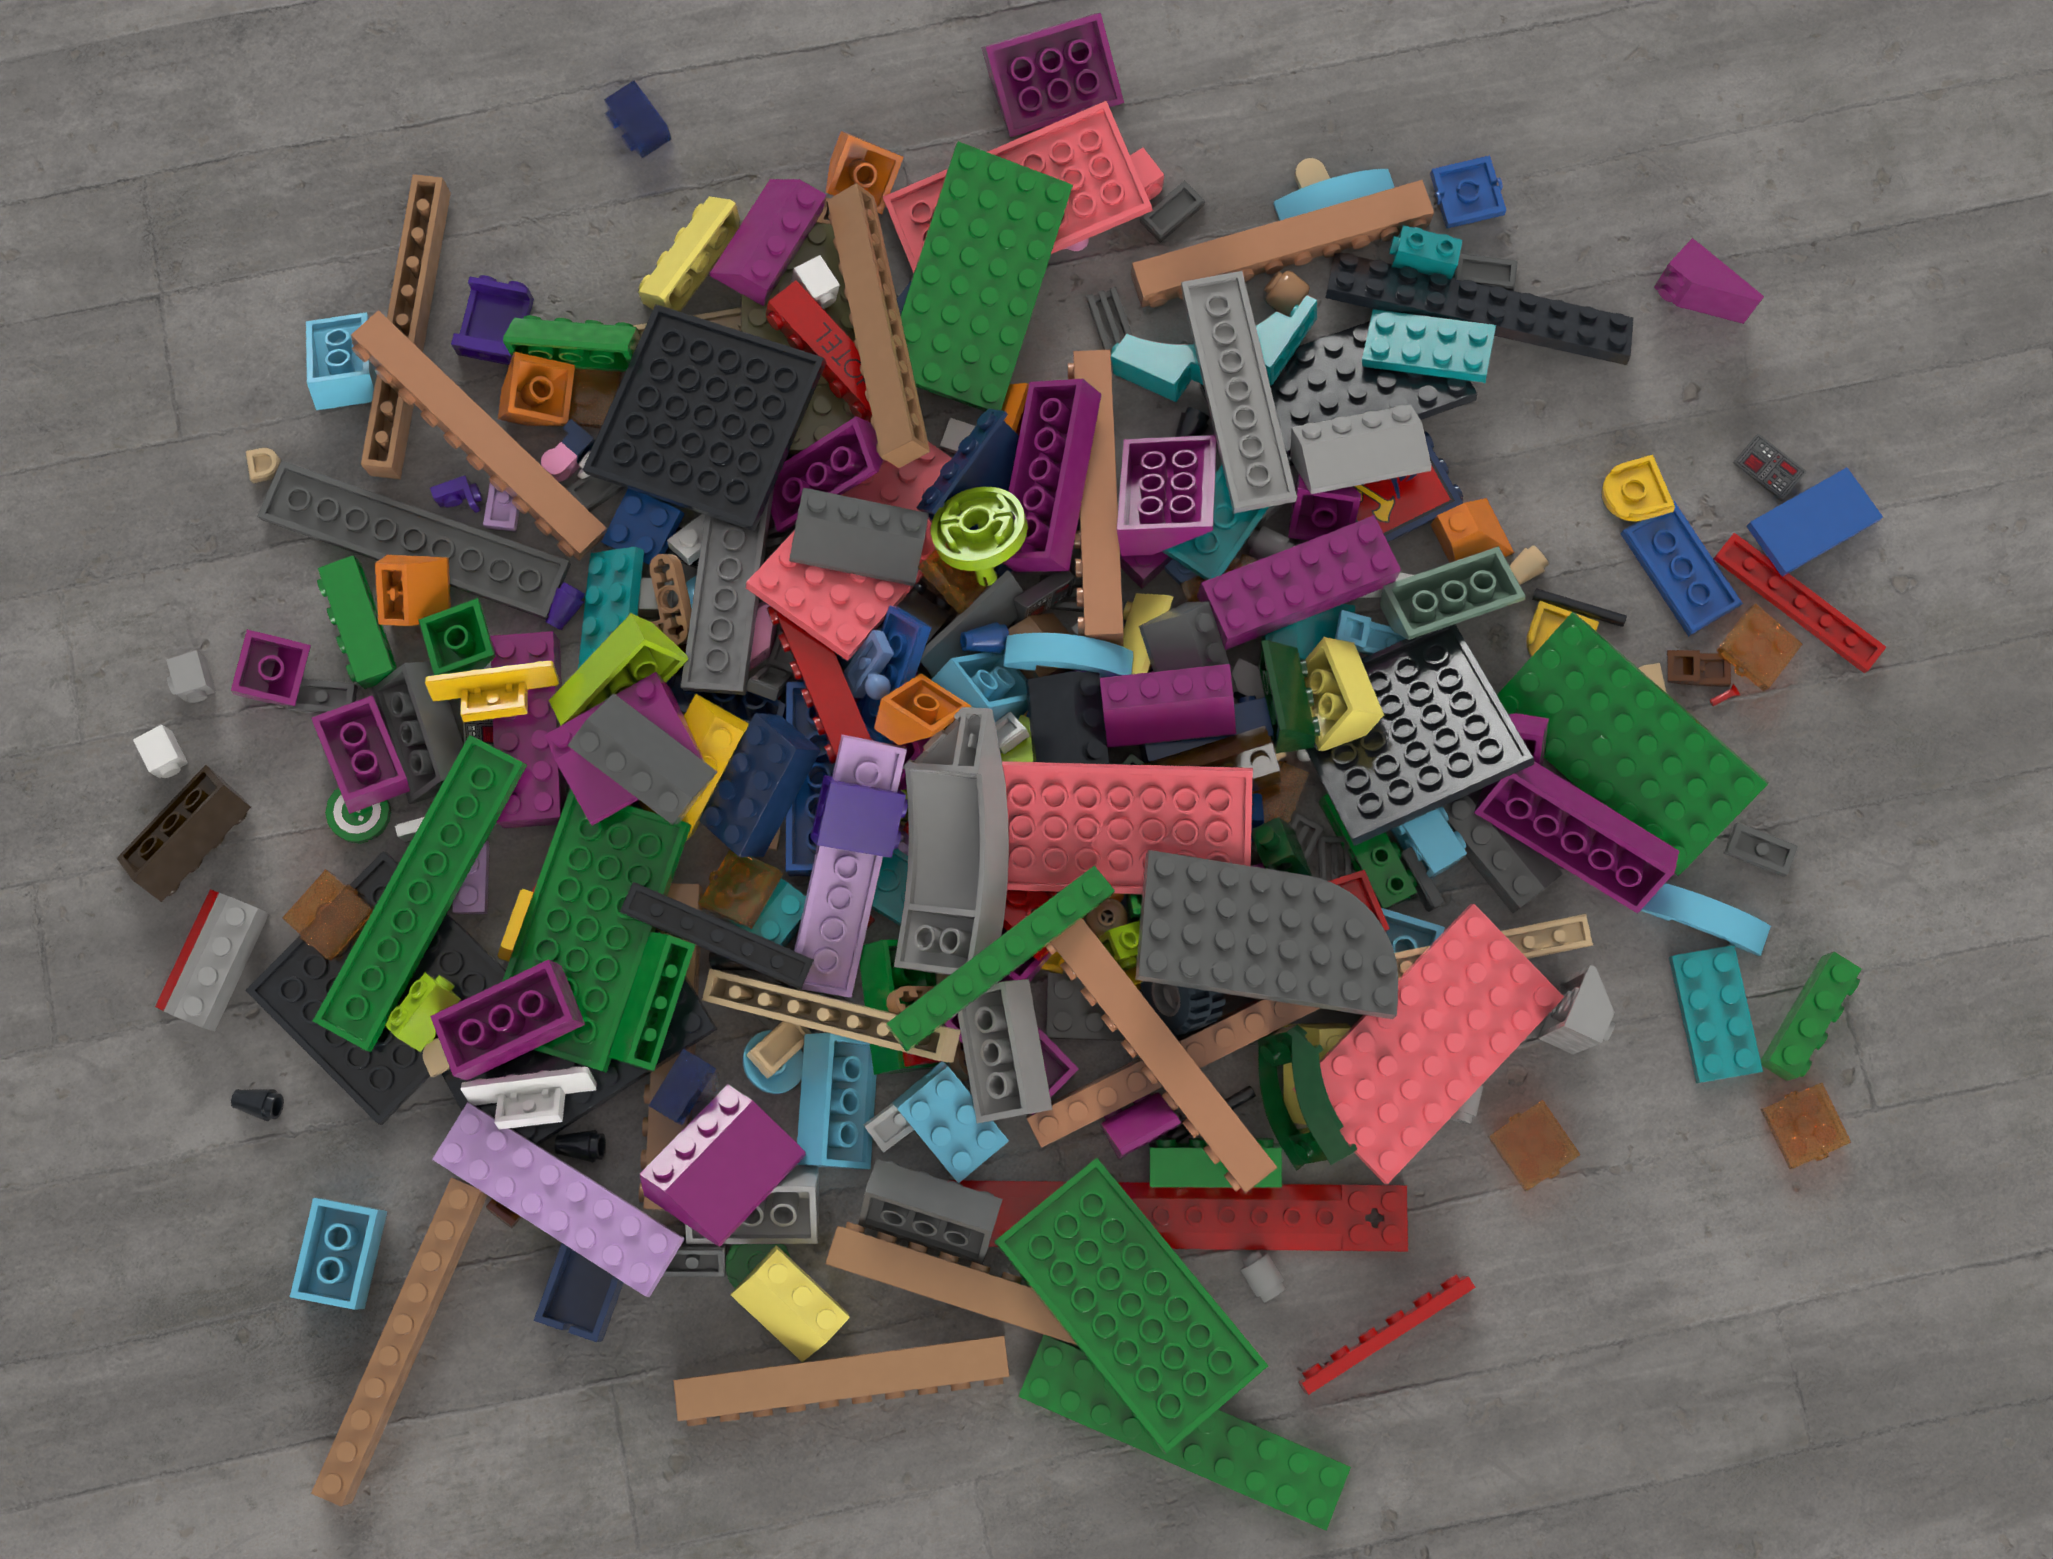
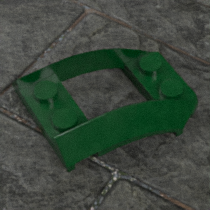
(1322, 1136)

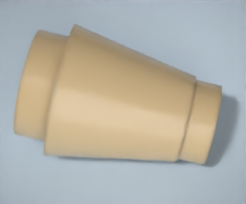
(1528, 564)

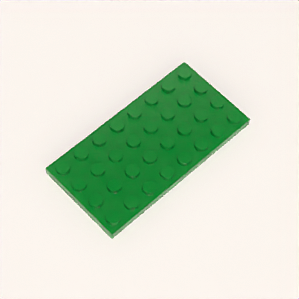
(980, 275)
(1630, 741)
(579, 920)
(1131, 1305)

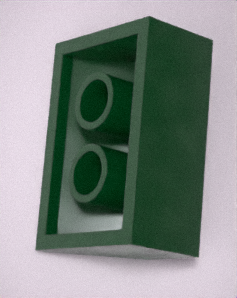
(1287, 697)

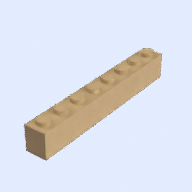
(821, 1013)

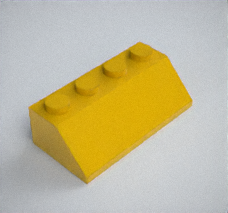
(717, 738)

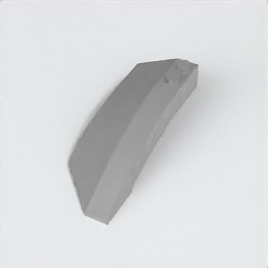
(955, 847)

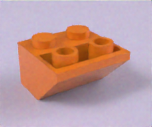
(411, 588)

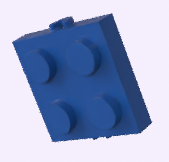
(1468, 192)
(642, 524)

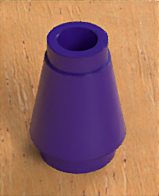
(564, 605)

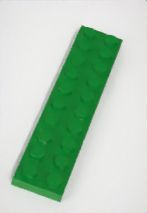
(419, 893)
(1218, 1449)

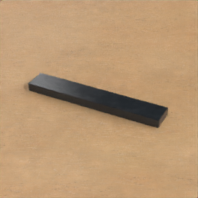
(716, 936)

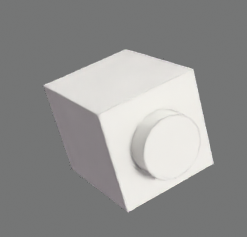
(817, 281)
(160, 752)

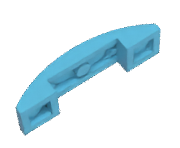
(1333, 192)
(1365, 634)
(1067, 652)
(1710, 917)

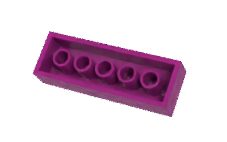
(1052, 470)
(1300, 582)
(542, 787)
(1579, 834)

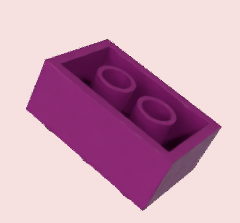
(360, 754)

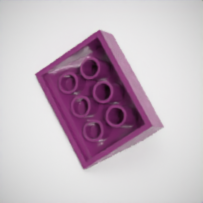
(1052, 73)
(1165, 492)
(595, 790)
(721, 1166)

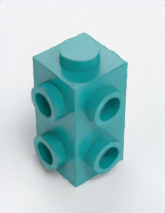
(1426, 251)

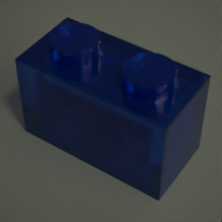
(638, 120)
(682, 1087)

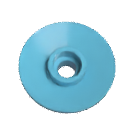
(782, 1080)

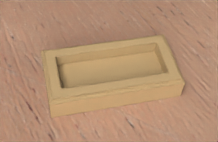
(777, 1047)

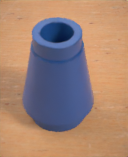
(987, 638)

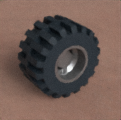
(1183, 1007)

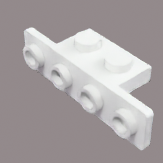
(529, 1097)

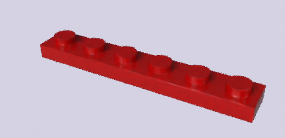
(1800, 603)
(1374, 1340)

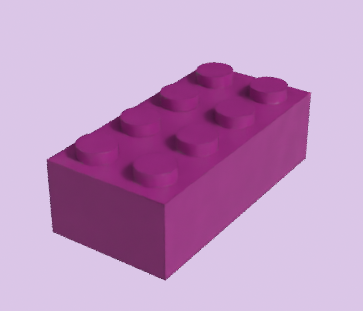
(507, 1020)

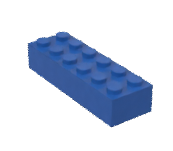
(801, 815)

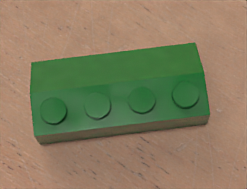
(581, 344)
(878, 981)

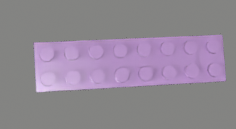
(845, 880)
(559, 1200)

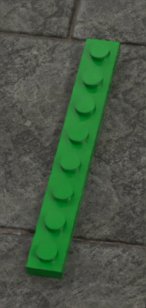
(1000, 958)

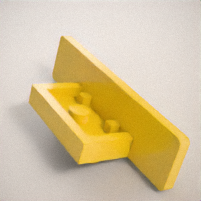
(492, 691)

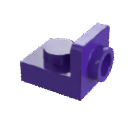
(454, 491)

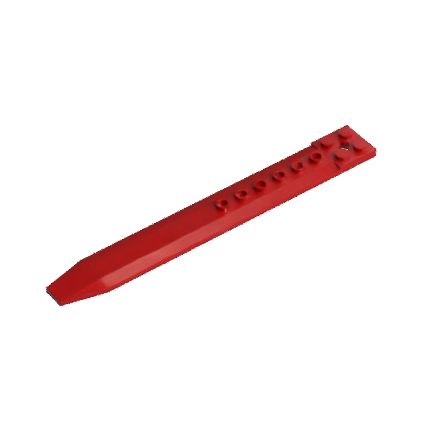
(1226, 1219)

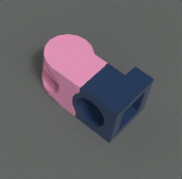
(566, 456)

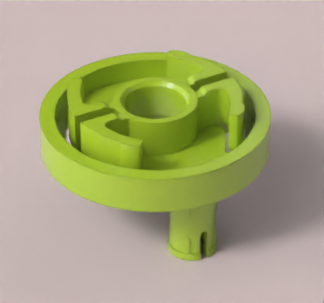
(996, 536)

